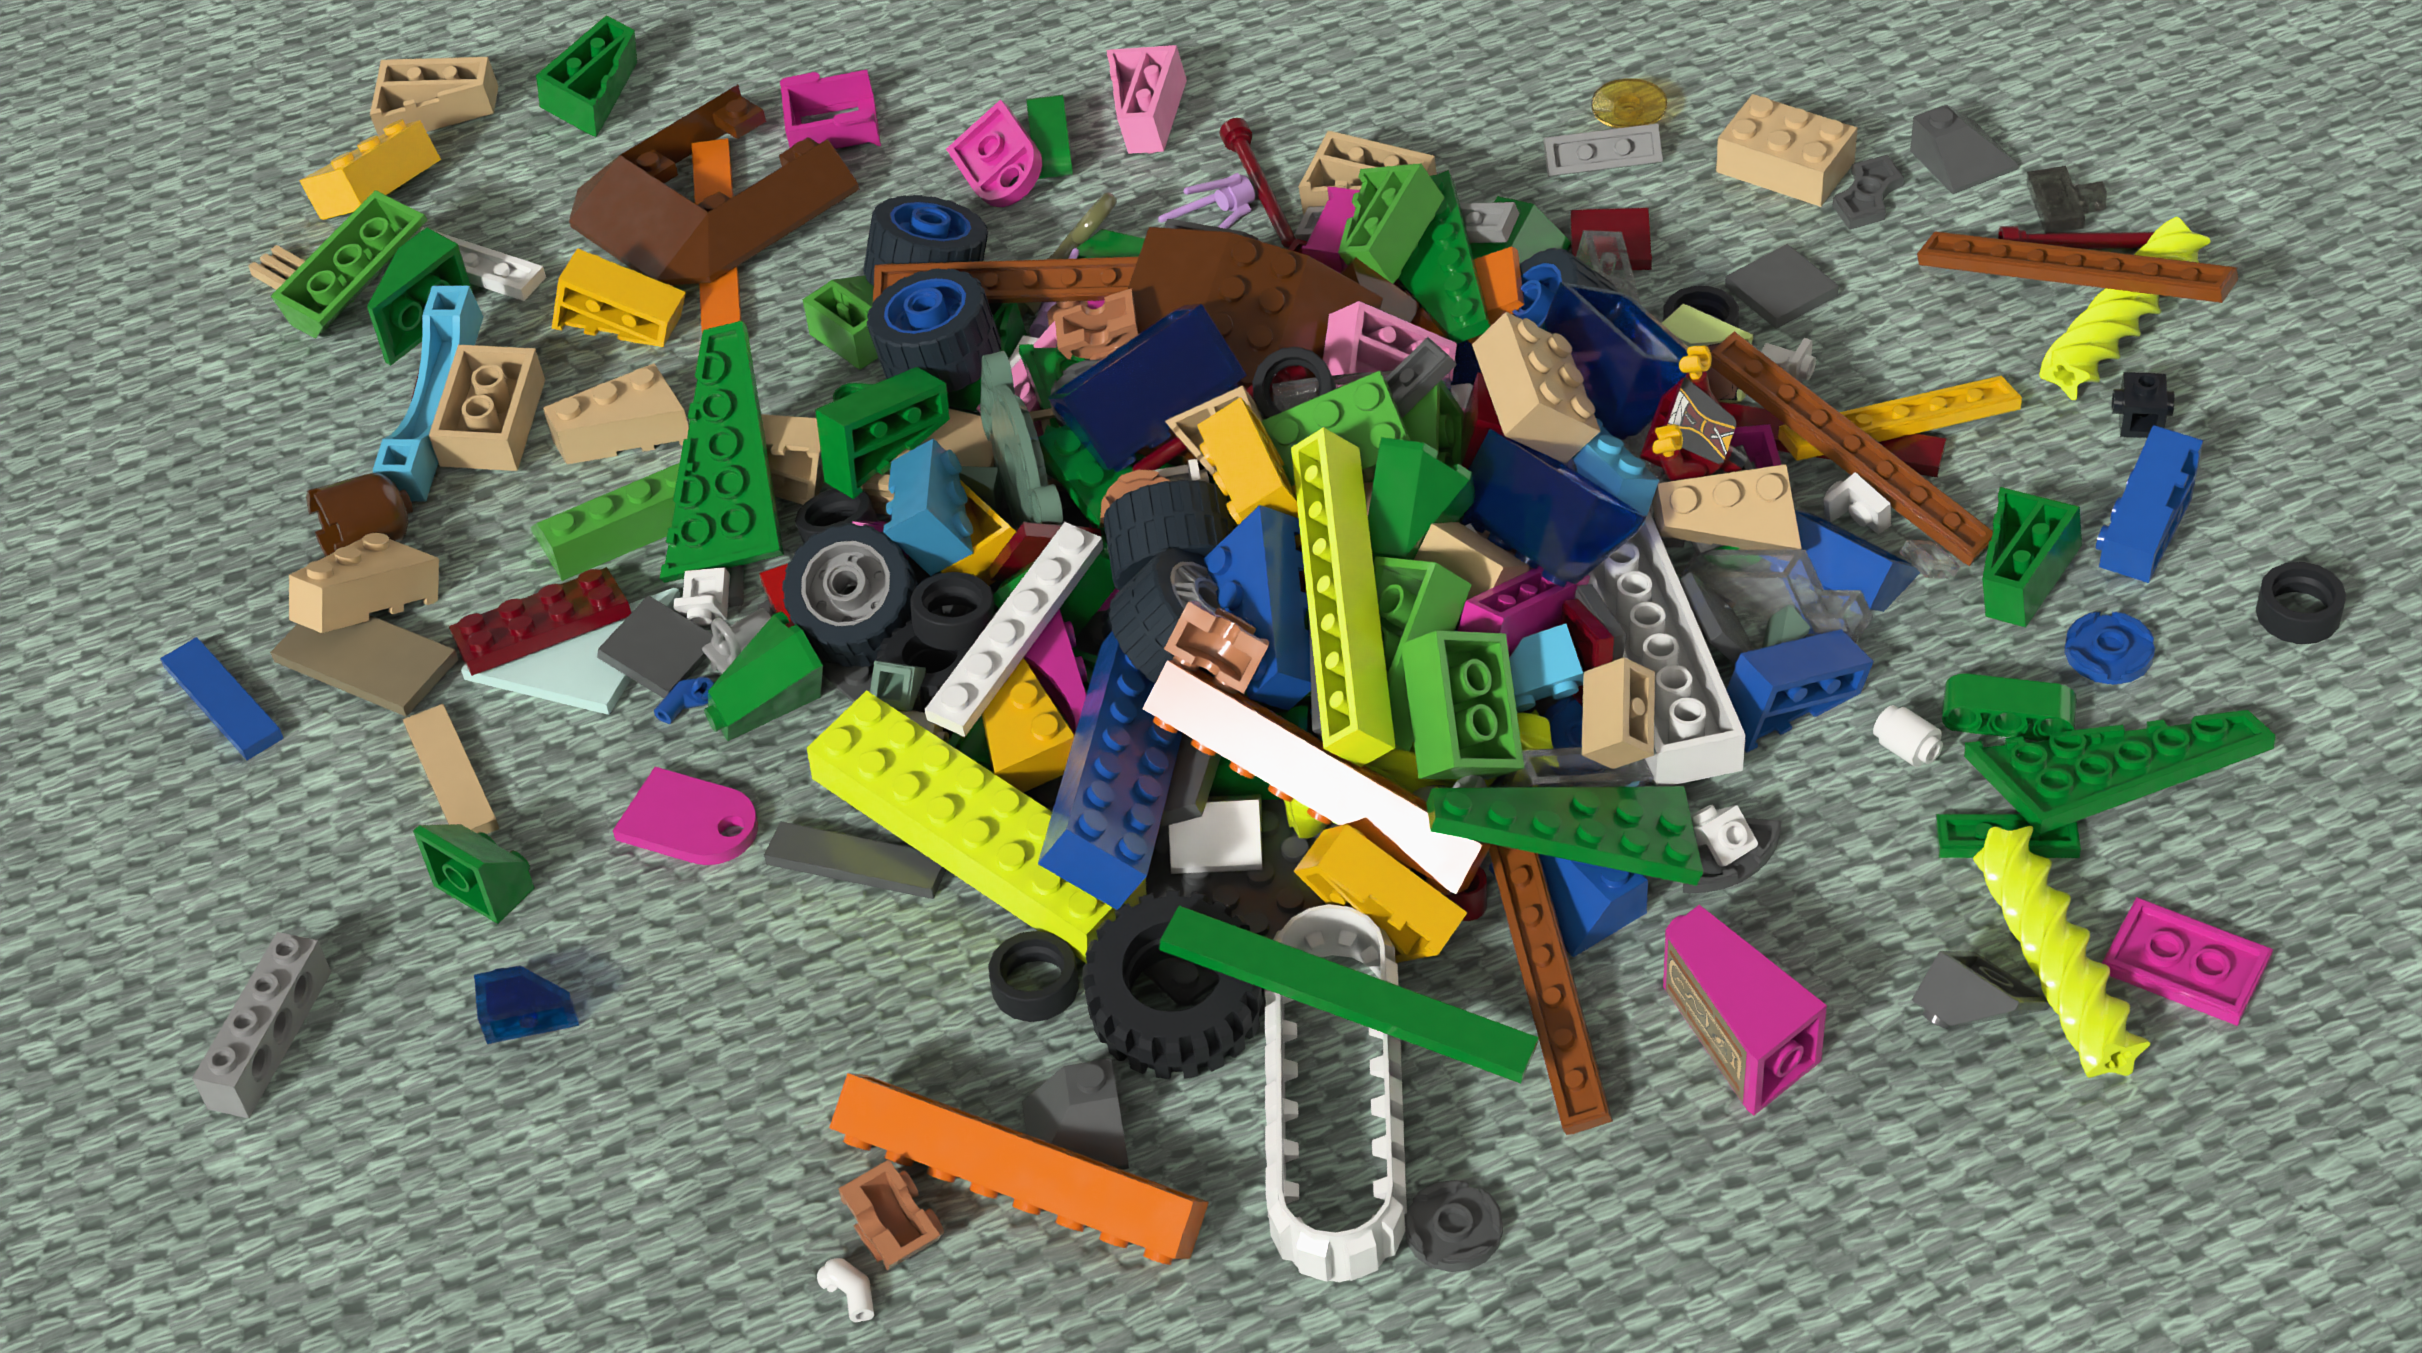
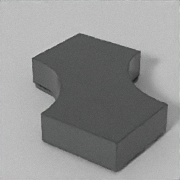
(1864, 199)

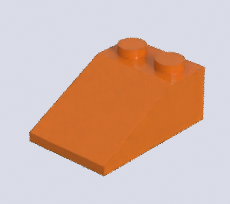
(1500, 285)

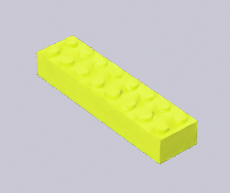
(954, 816)

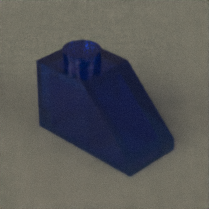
(520, 1004)

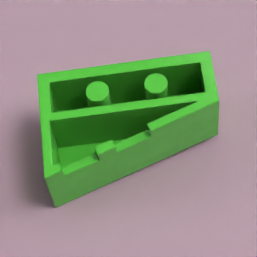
(1389, 217)

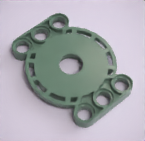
(1016, 447)

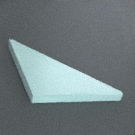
(569, 669)

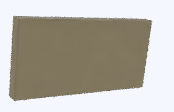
(369, 661)

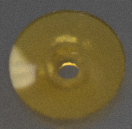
(1629, 103)

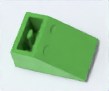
(839, 318)

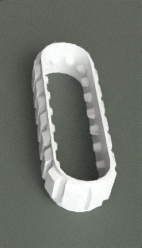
(1357, 1251)

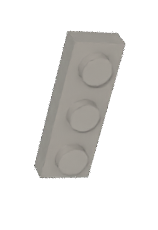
(1602, 150)

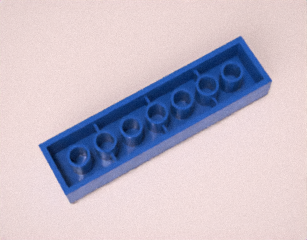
(1111, 785)

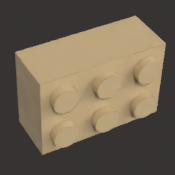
(1786, 150)
(1536, 387)
(487, 407)

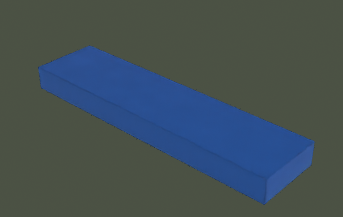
(222, 698)

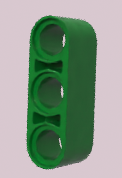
(1050, 135)
(2007, 706)

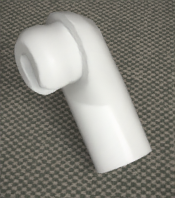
(842, 1275)

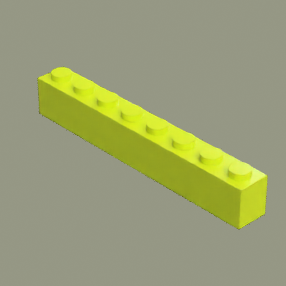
(1342, 599)

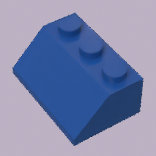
(1852, 562)
(1592, 900)

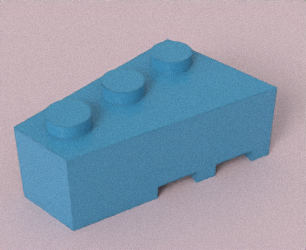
(929, 507)

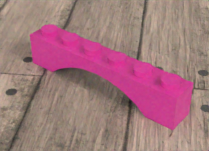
(1058, 669)

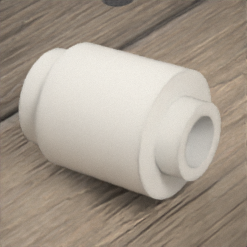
(1908, 735)

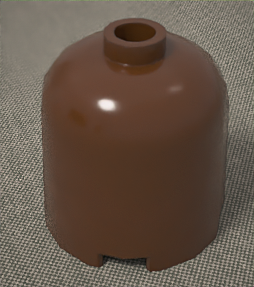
(359, 508)

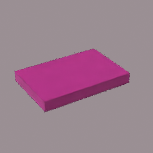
(2187, 961)

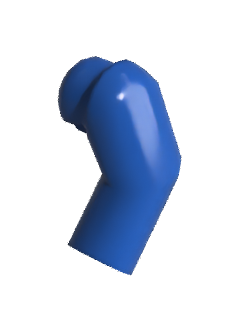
(684, 695)

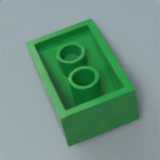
(405, 288)

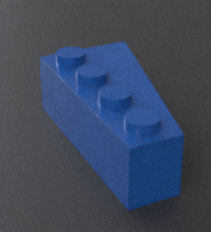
(1261, 585)

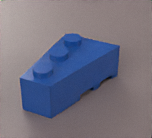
(2150, 505)
(1794, 679)

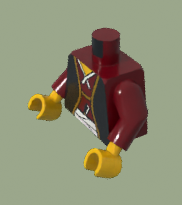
(1690, 427)

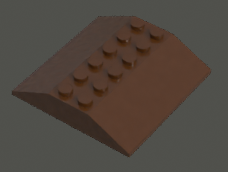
(1251, 290)

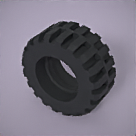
(1155, 1037)

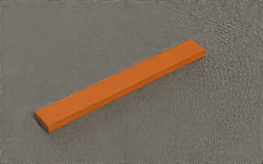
(713, 173)

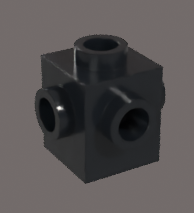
(2142, 396)

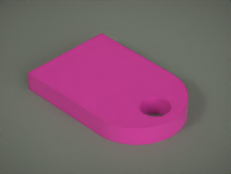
(994, 154)
(687, 819)

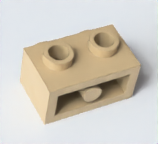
(1618, 713)

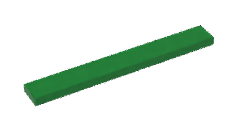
(1349, 994)

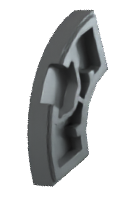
(1721, 877)

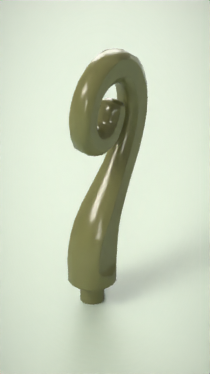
(1076, 237)

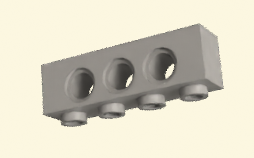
(262, 1025)

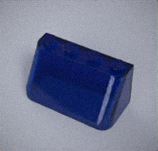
(1619, 351)
(1146, 381)
(1546, 510)

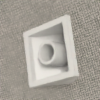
(1222, 839)

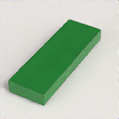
(1966, 834)

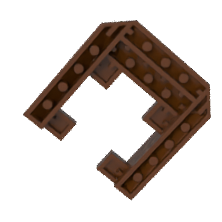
(682, 243)

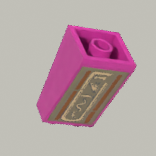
(1742, 1008)

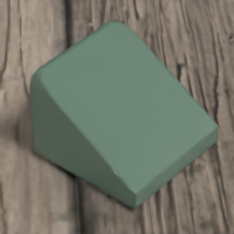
(984, 483)
(1785, 627)
(897, 683)

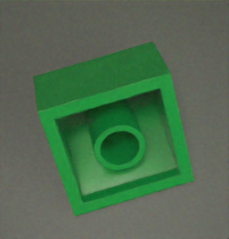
(474, 869)

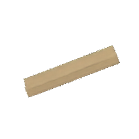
(450, 770)

